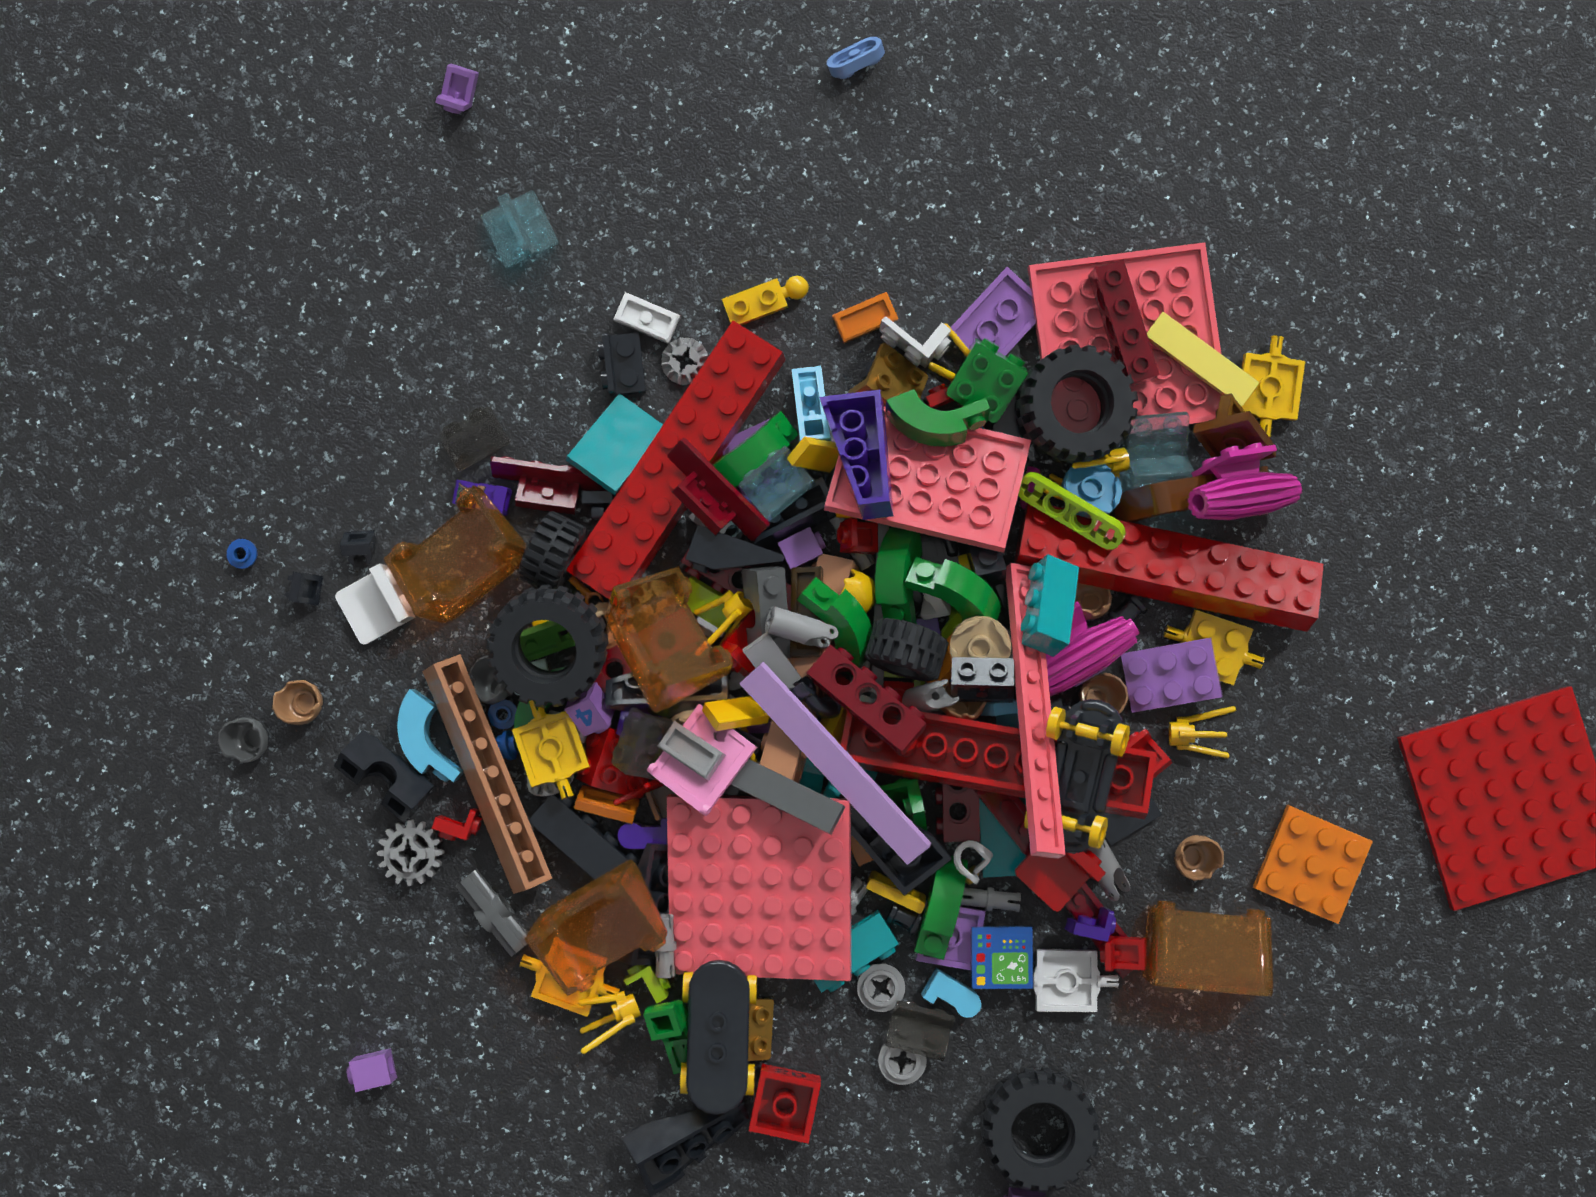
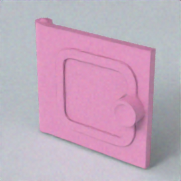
(690, 785)

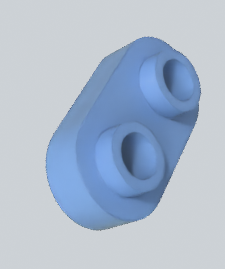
(855, 57)

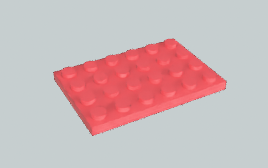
(947, 491)

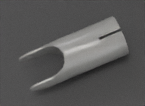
(799, 628)
(928, 697)
(1113, 872)

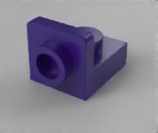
(1087, 926)

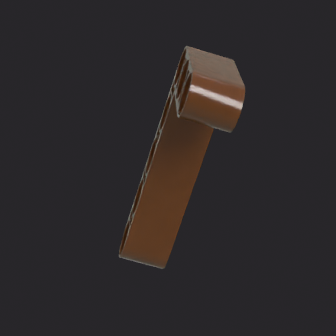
(1160, 498)

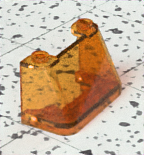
(458, 559)
(664, 638)
(597, 927)
(1209, 950)

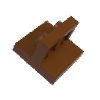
(1230, 429)

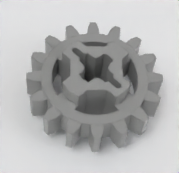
(409, 864)

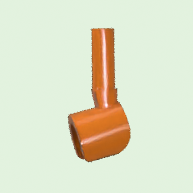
(583, 590)

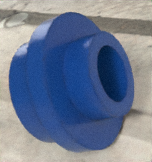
(250, 557)
(493, 714)
(507, 745)

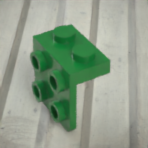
(988, 376)

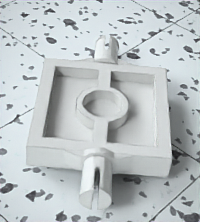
(1068, 980)

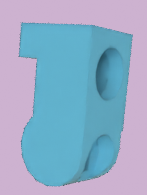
(953, 992)

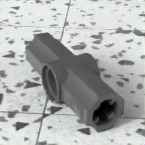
(493, 912)

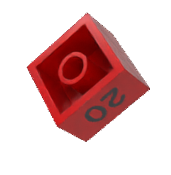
(785, 1103)

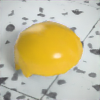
(862, 588)

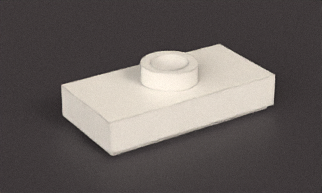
(646, 318)

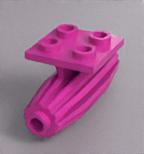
(1240, 486)
(1089, 650)

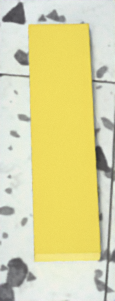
(1201, 358)

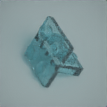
(519, 228)
(775, 484)

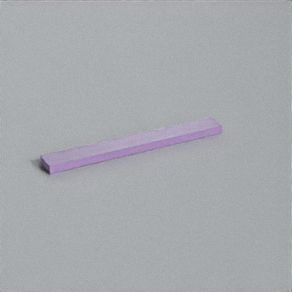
(835, 763)

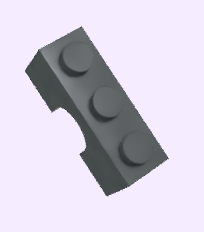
(765, 588)

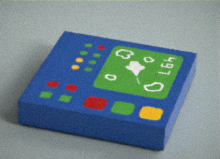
(1002, 957)

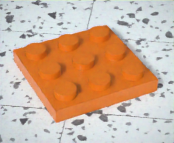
(1312, 864)

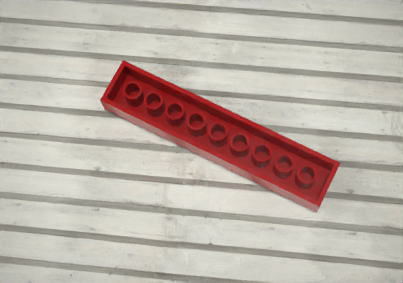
(709, 419)
(1182, 570)
(984, 759)

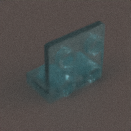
(1159, 448)

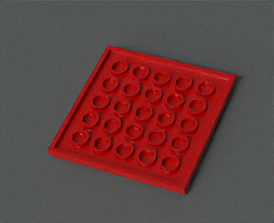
(1506, 796)

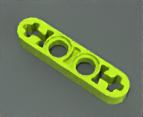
(1073, 505)

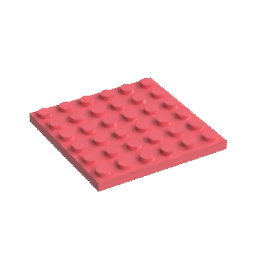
(1163, 281)
(759, 890)

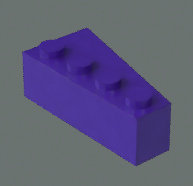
(861, 441)

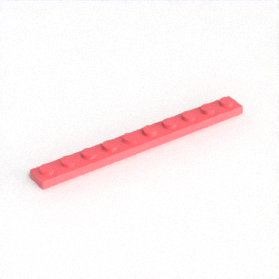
(1034, 709)

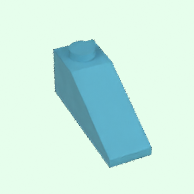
(810, 415)

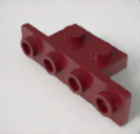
(544, 485)
(712, 495)

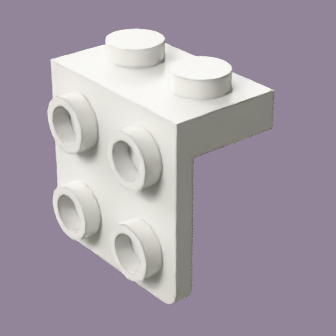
(914, 351)
(374, 605)

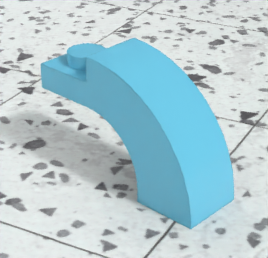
(415, 737)

